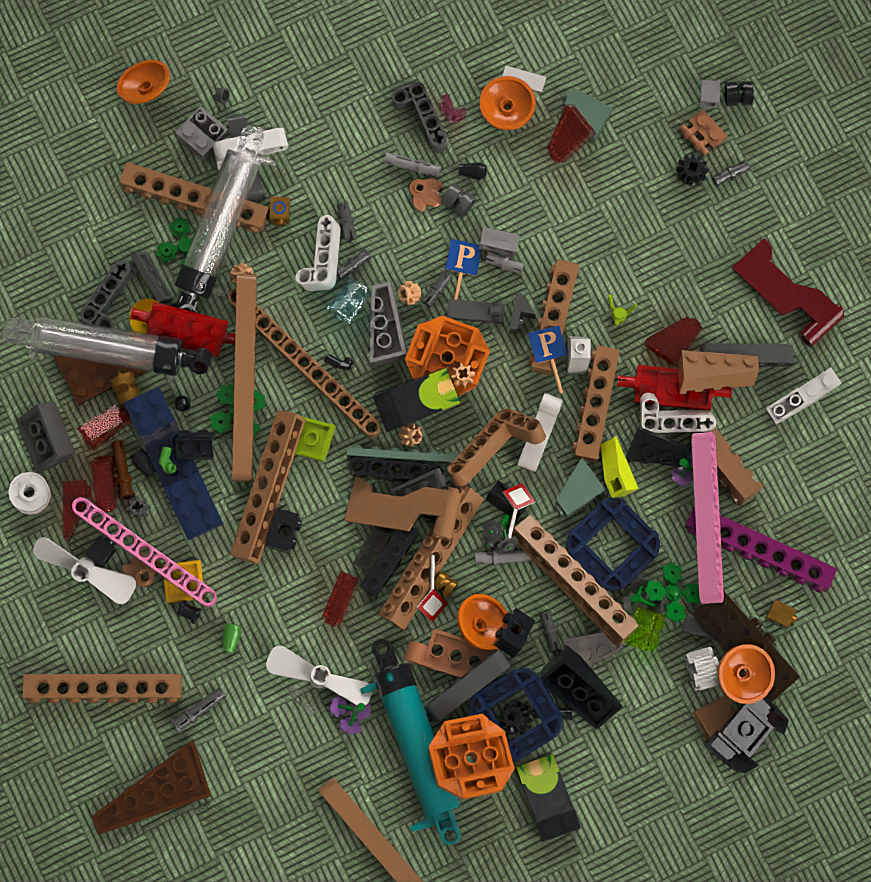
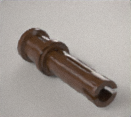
(123, 478)

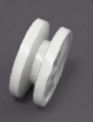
(21, 485)

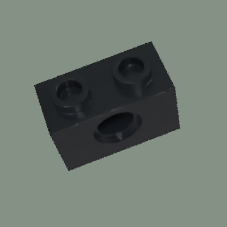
(276, 540)
(521, 625)

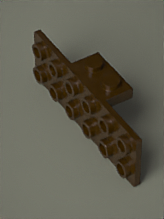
(733, 628)

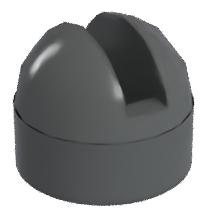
(222, 95)

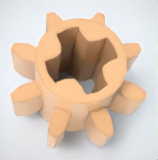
(241, 269)
(409, 292)
(461, 370)
(410, 434)

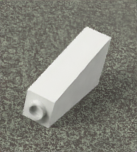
(578, 354)

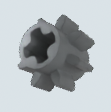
(143, 511)

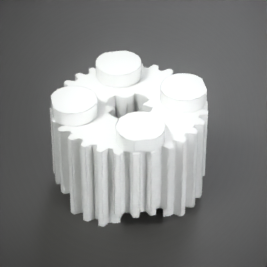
(702, 668)

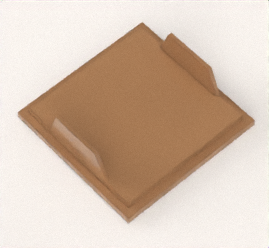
(714, 715)

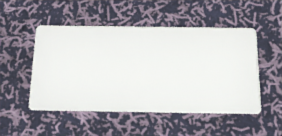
(535, 81)

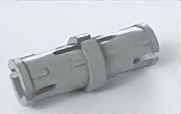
(505, 263)

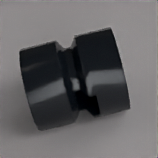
(731, 93)

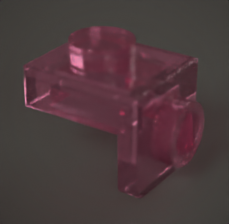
(447, 107)

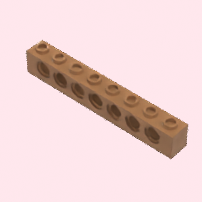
(134, 173)
(268, 487)
(416, 578)
(574, 589)
(33, 682)

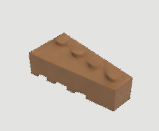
(715, 370)
(732, 474)

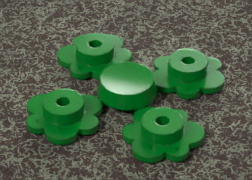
(183, 244)
(226, 418)
(673, 592)

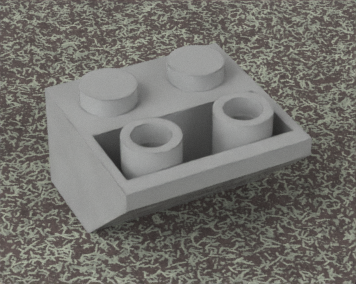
(200, 133)

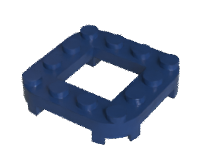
(632, 524)
(540, 699)

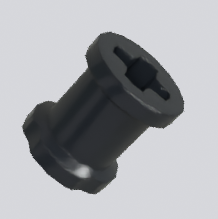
(189, 612)

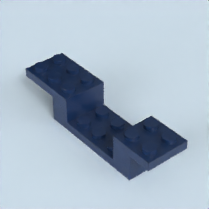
(185, 486)

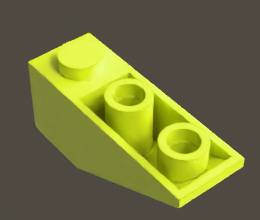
(616, 469)

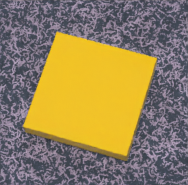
(174, 594)

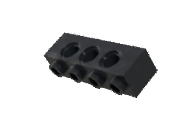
(388, 561)

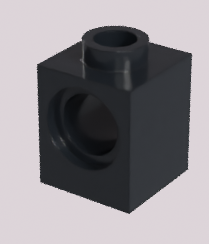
(101, 551)

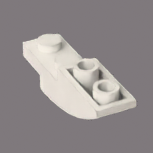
(804, 396)

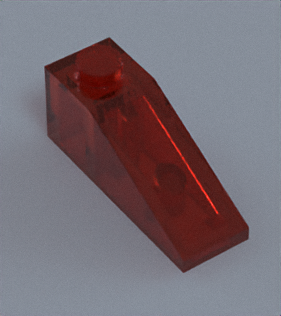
(72, 491)

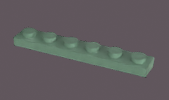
(396, 454)

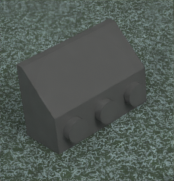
(45, 436)

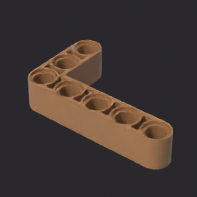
(490, 440)

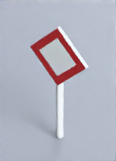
(519, 498)
(433, 602)

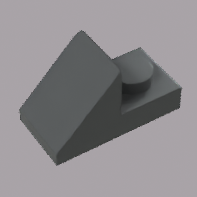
(521, 309)

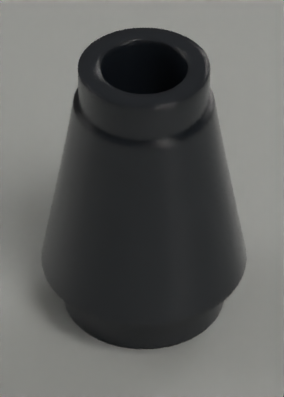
(473, 170)
(143, 462)

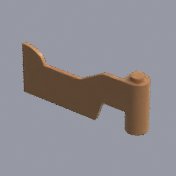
(402, 512)

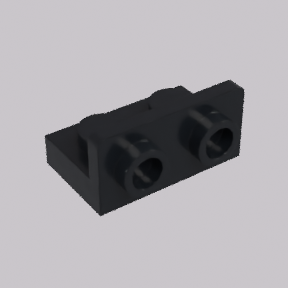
(193, 445)

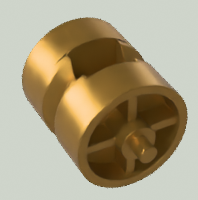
(125, 387)

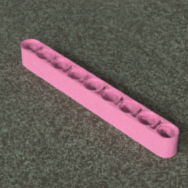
(707, 518)
(139, 544)

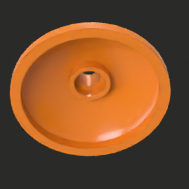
(143, 81)
(510, 92)
(485, 613)
(757, 676)

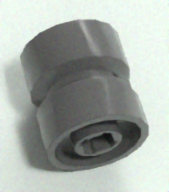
(456, 194)

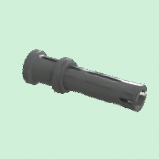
(190, 715)

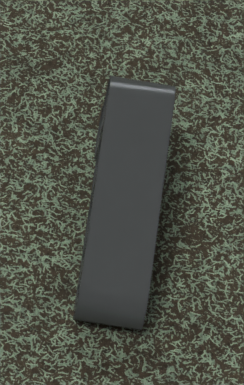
(424, 118)
(108, 294)

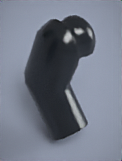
(339, 364)

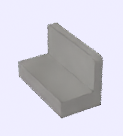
(499, 242)

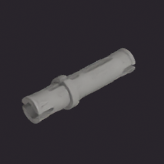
(412, 164)
(501, 557)

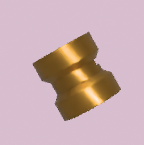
(445, 584)

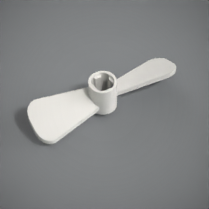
(112, 583)
(288, 664)

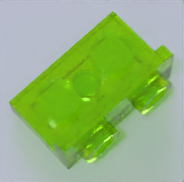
(648, 631)

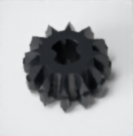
(692, 162)
(510, 715)

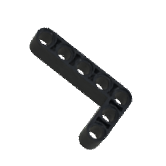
(386, 474)

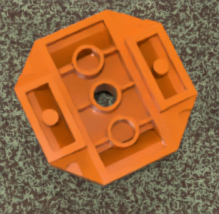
(447, 337)
(475, 738)

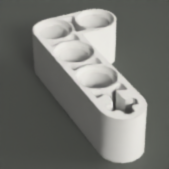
(273, 142)
(327, 231)
(677, 415)
(547, 417)

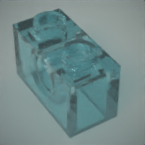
(349, 300)

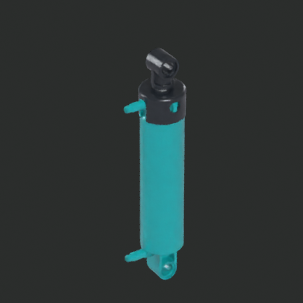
(413, 734)

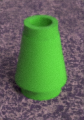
(231, 636)

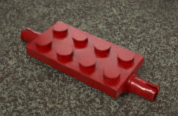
(193, 328)
(665, 386)

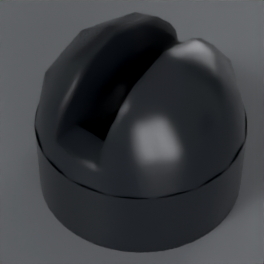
(182, 403)

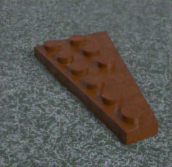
(89, 378)
(165, 788)

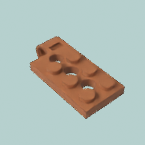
(422, 655)

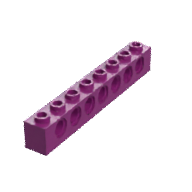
(825, 571)

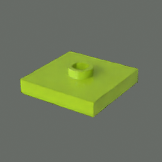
(315, 439)

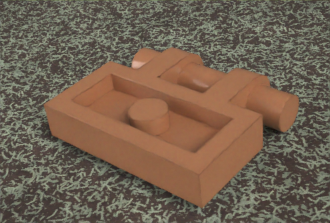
(707, 129)

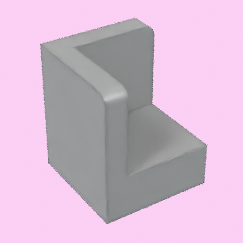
(709, 94)

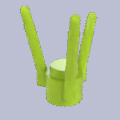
(619, 314)

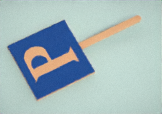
(463, 258)
(548, 345)

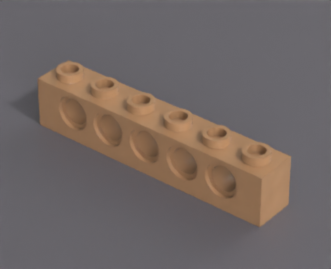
(567, 271)
(609, 357)

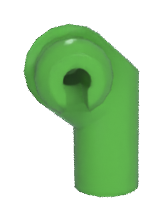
(165, 462)

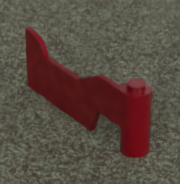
(787, 296)

